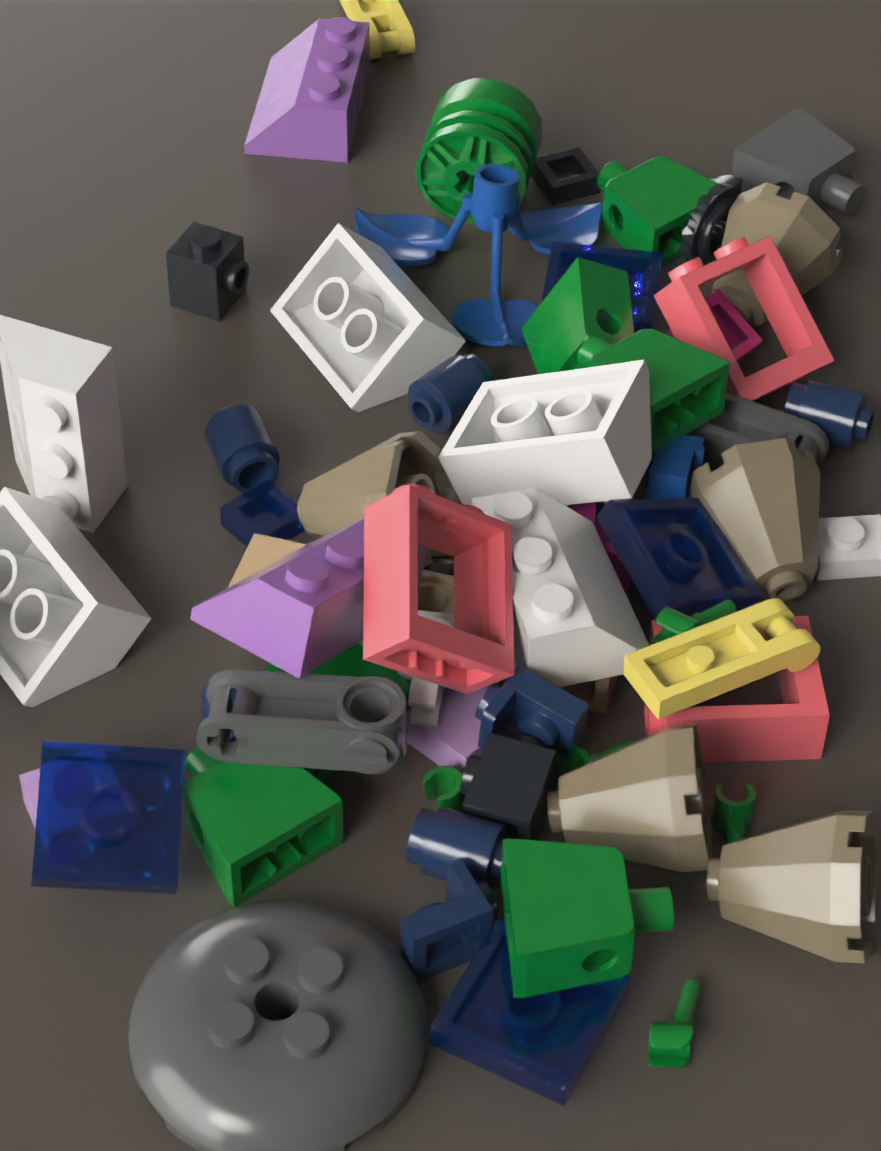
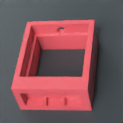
(779, 298)
(394, 635)
(760, 731)

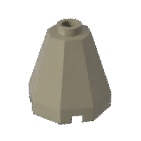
(800, 232)
(344, 491)
(768, 511)
(641, 801)
(803, 884)

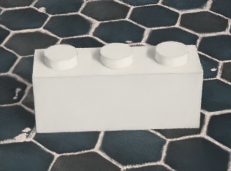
(364, 321)
(64, 419)
(563, 432)
(566, 595)
(59, 603)

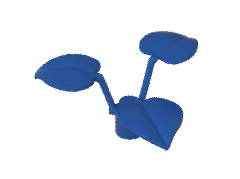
(495, 207)

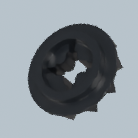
(708, 223)

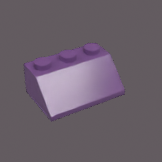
(313, 93)
(299, 606)

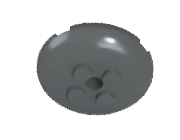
(288, 1084)

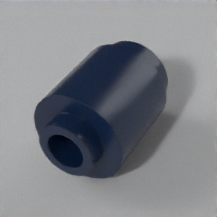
(446, 391)
(835, 410)
(242, 447)
(455, 836)

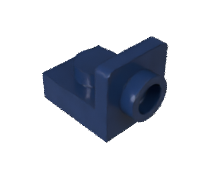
(534, 710)
(451, 931)

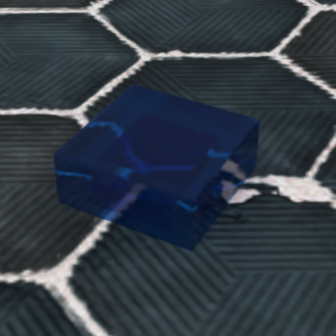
(263, 512)

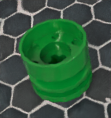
(471, 128)

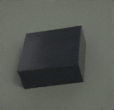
(565, 175)

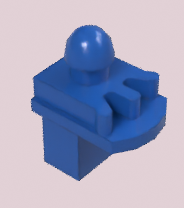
(673, 467)

